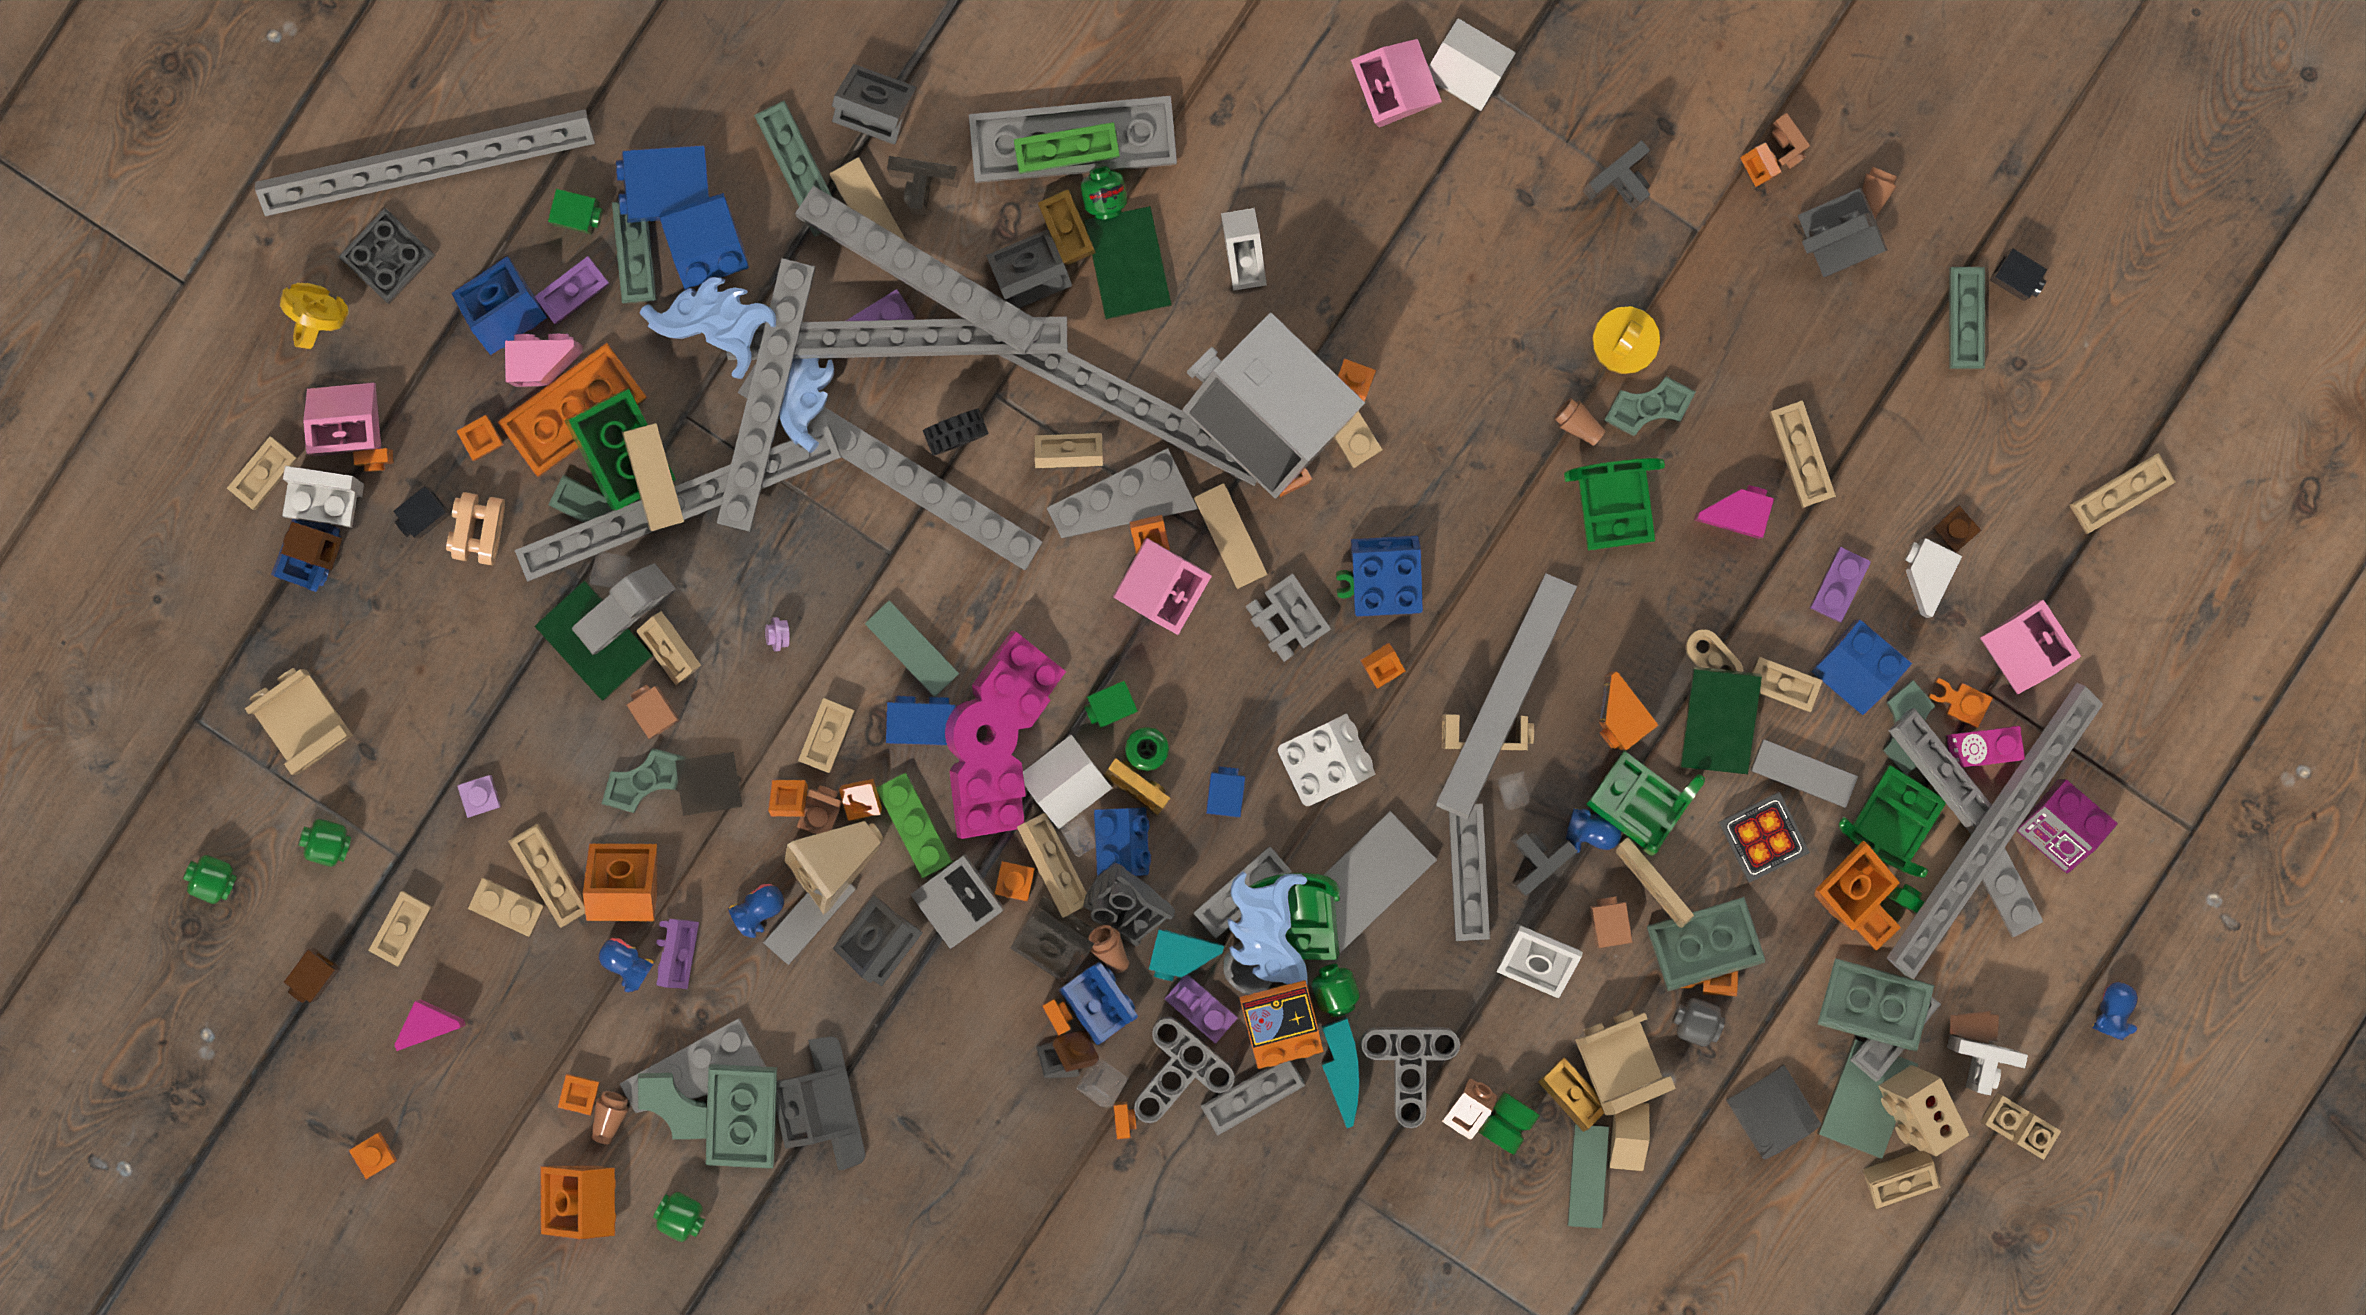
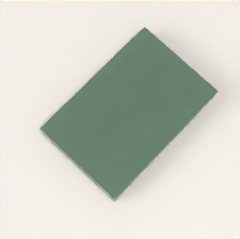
(1708, 946)
(1876, 1004)
(1856, 1109)
(741, 1116)

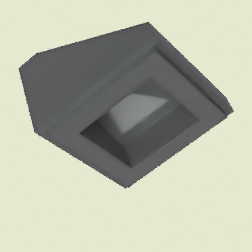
(1051, 1063)

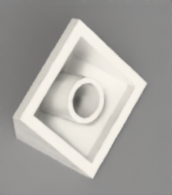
(1470, 64)
(1065, 782)
(1539, 961)

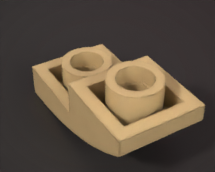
(2020, 1126)

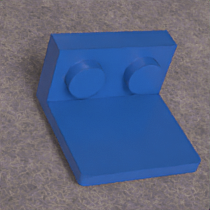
(1387, 575)

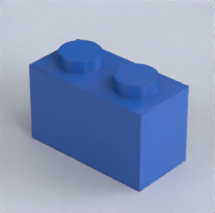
(917, 722)
(1225, 792)

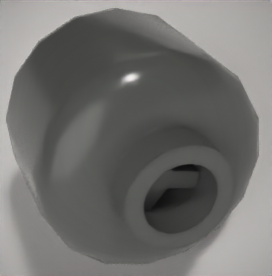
(1699, 1022)

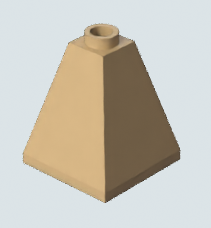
(832, 860)

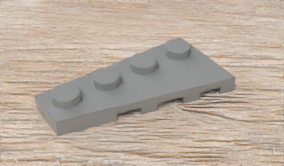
(1130, 495)
(690, 1065)

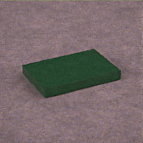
(1128, 263)
(607, 668)
(1720, 720)

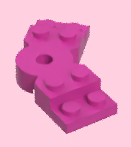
(1009, 697)

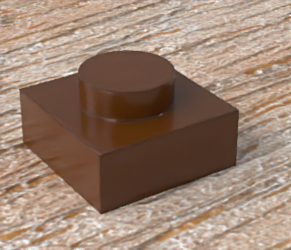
(1956, 529)
(1075, 1050)

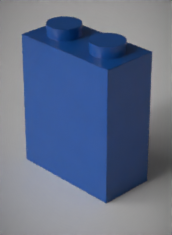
(660, 181)

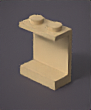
(299, 719)
(1450, 733)
(1622, 1063)

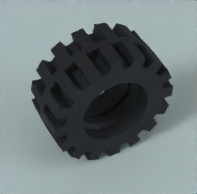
(955, 431)

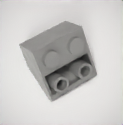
(957, 901)

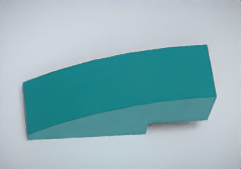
(1343, 1068)

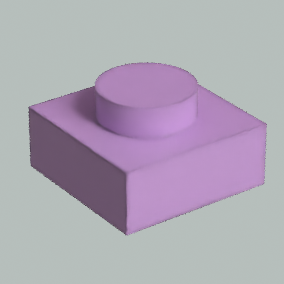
(479, 796)

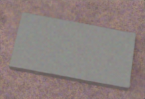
(1375, 875)

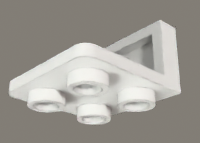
(1326, 760)

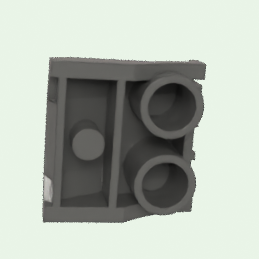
(1126, 904)
(1774, 1113)

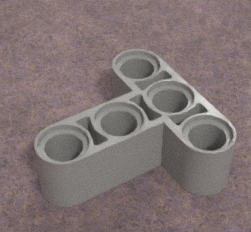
(623, 607)
(1414, 1060)
(1186, 1070)

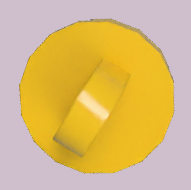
(312, 311)
(1626, 340)

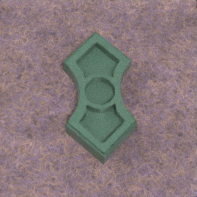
(1666, 401)
(1907, 698)
(629, 788)
(683, 1115)

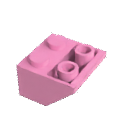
(1396, 81)
(538, 361)
(341, 419)
(1162, 586)
(2030, 646)

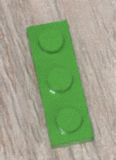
(1066, 148)
(914, 825)

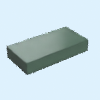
(578, 500)

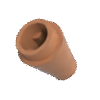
(1878, 188)
(1579, 422)
(1109, 948)
(1975, 1026)
(608, 1116)

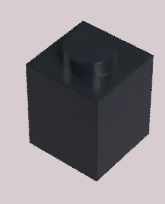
(2019, 275)
(420, 513)

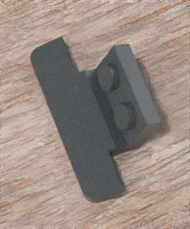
(821, 1106)

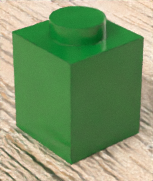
(575, 212)
(1110, 705)

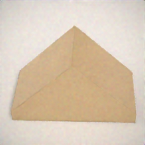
(1630, 1138)

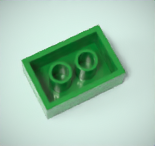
(603, 447)

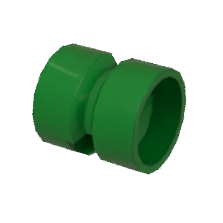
(1508, 1123)

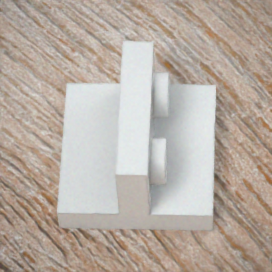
(321, 496)
(1985, 1057)

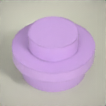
(777, 634)

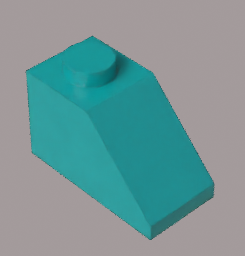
(1180, 954)

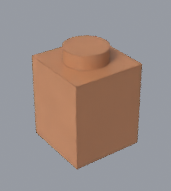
(652, 710)
(1610, 922)

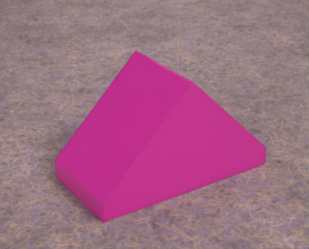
(425, 1023)

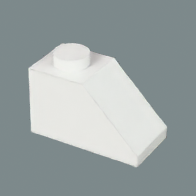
(1244, 249)
(1930, 573)

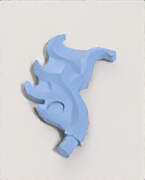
(717, 315)
(803, 400)
(1264, 927)

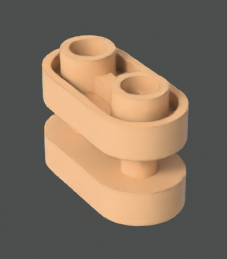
(461, 541)

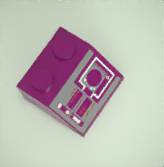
(2066, 826)

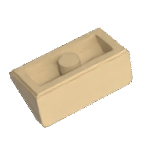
(1901, 1178)

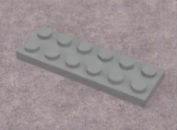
(1141, 127)

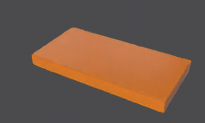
(539, 424)

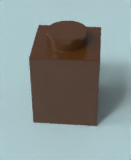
(311, 545)
(311, 976)

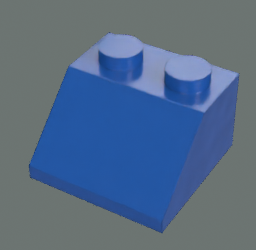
(704, 240)
(498, 305)
(1861, 667)

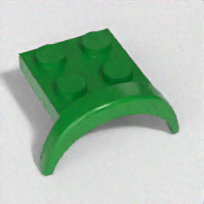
(1616, 501)
(1641, 802)
(1895, 820)
(1311, 916)

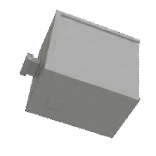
(1270, 404)

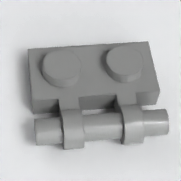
(1296, 610)

